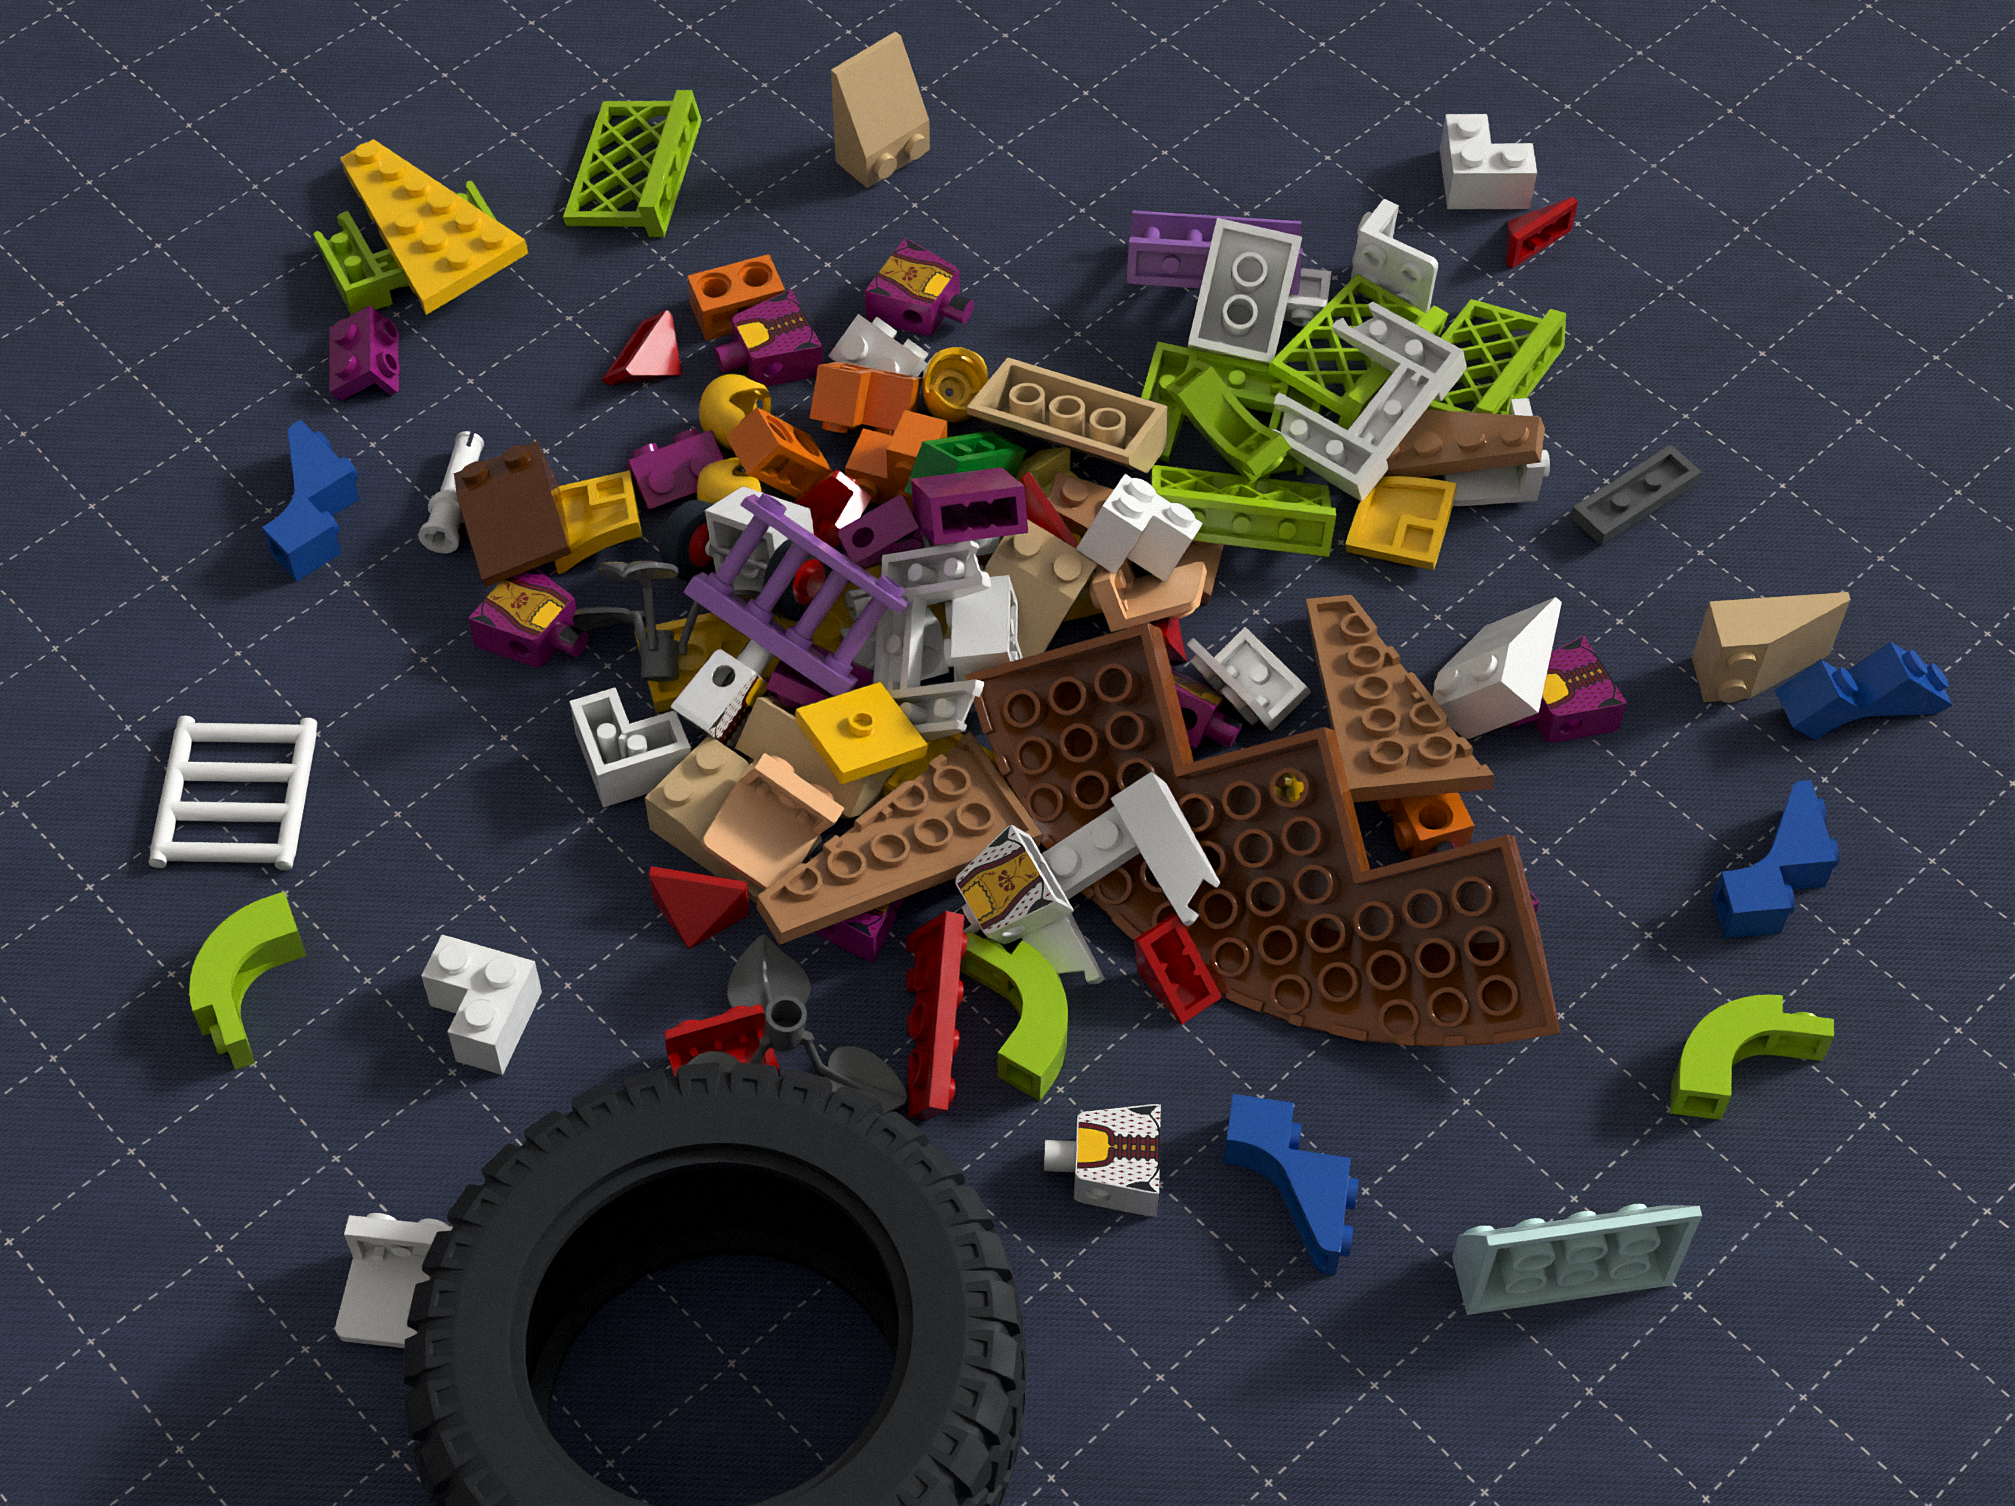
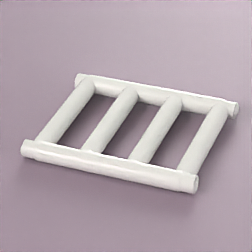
(181, 770)

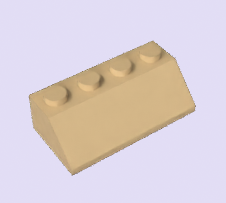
(1073, 414)

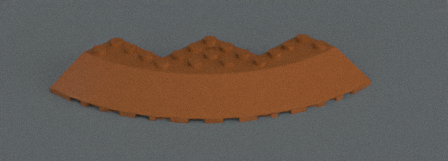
(1299, 920)

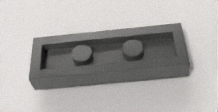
(1635, 495)

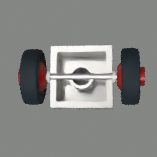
(704, 533)

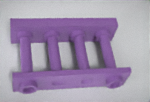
(1176, 247)
(755, 617)

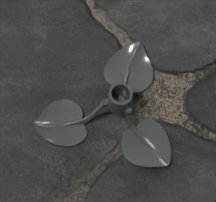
(656, 647)
(782, 988)

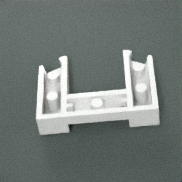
(1421, 369)
(928, 578)
(1141, 822)

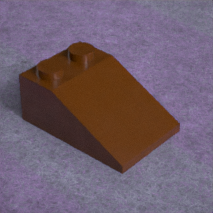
(512, 512)

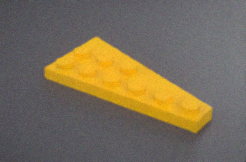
(428, 228)

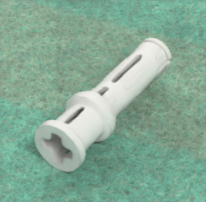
(445, 517)

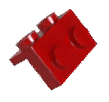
(833, 505)
(732, 1032)

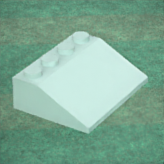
(1573, 1256)

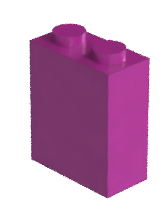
(969, 506)

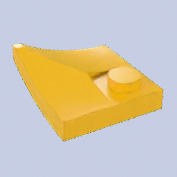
(598, 516)
(1403, 520)

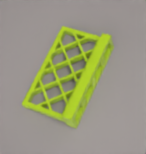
(664, 164)
(1512, 376)
(1358, 384)
(1250, 514)

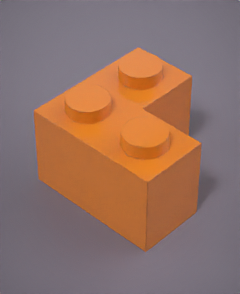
(864, 395)
(884, 462)

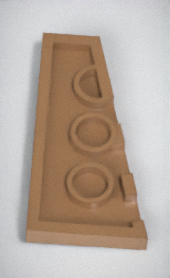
(1465, 443)
(1080, 502)

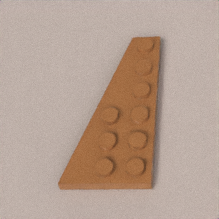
(1383, 717)
(900, 845)

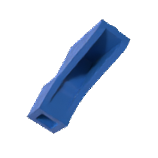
(323, 485)
(1879, 685)
(1800, 857)
(1311, 1183)

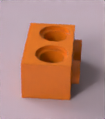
(729, 290)
(778, 453)
(1438, 811)

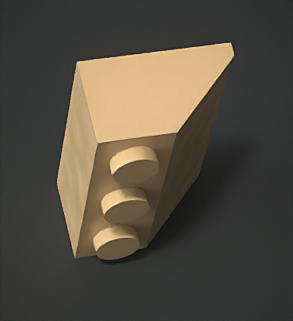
(774, 731)

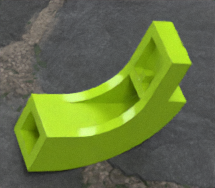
(1226, 423)
(229, 962)
(1025, 978)
(1736, 1032)

